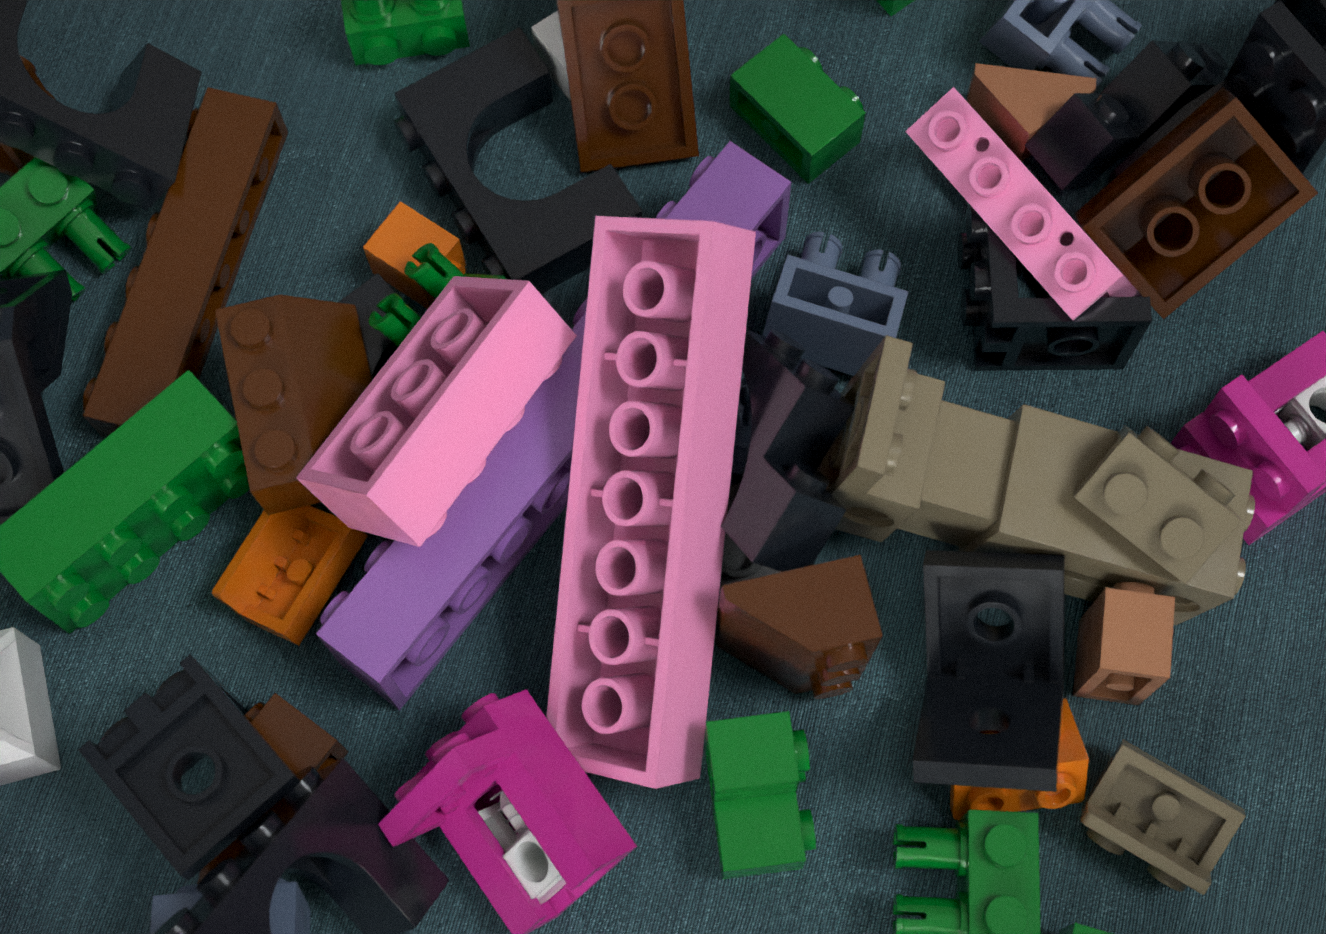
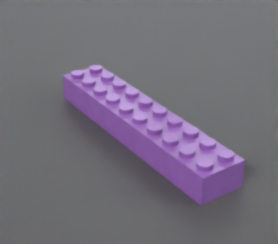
(426, 596)

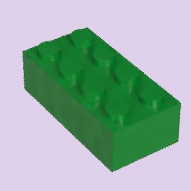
(124, 505)

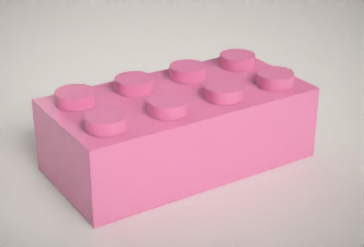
(438, 408)

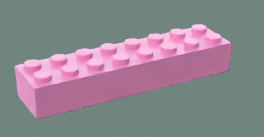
(649, 495)

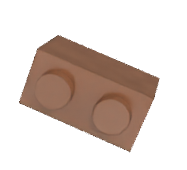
(1124, 644)

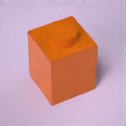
(397, 241)

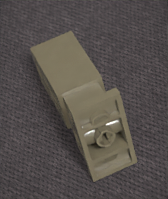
(1003, 484)

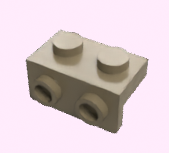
(1158, 503)
(1160, 818)

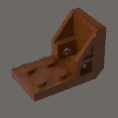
(628, 81)

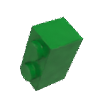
(797, 107)

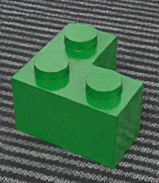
(753, 788)

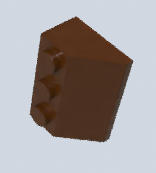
(1195, 202)
(291, 382)
(803, 626)

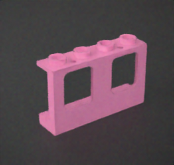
(1017, 206)

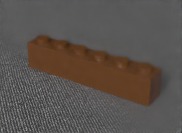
(189, 256)

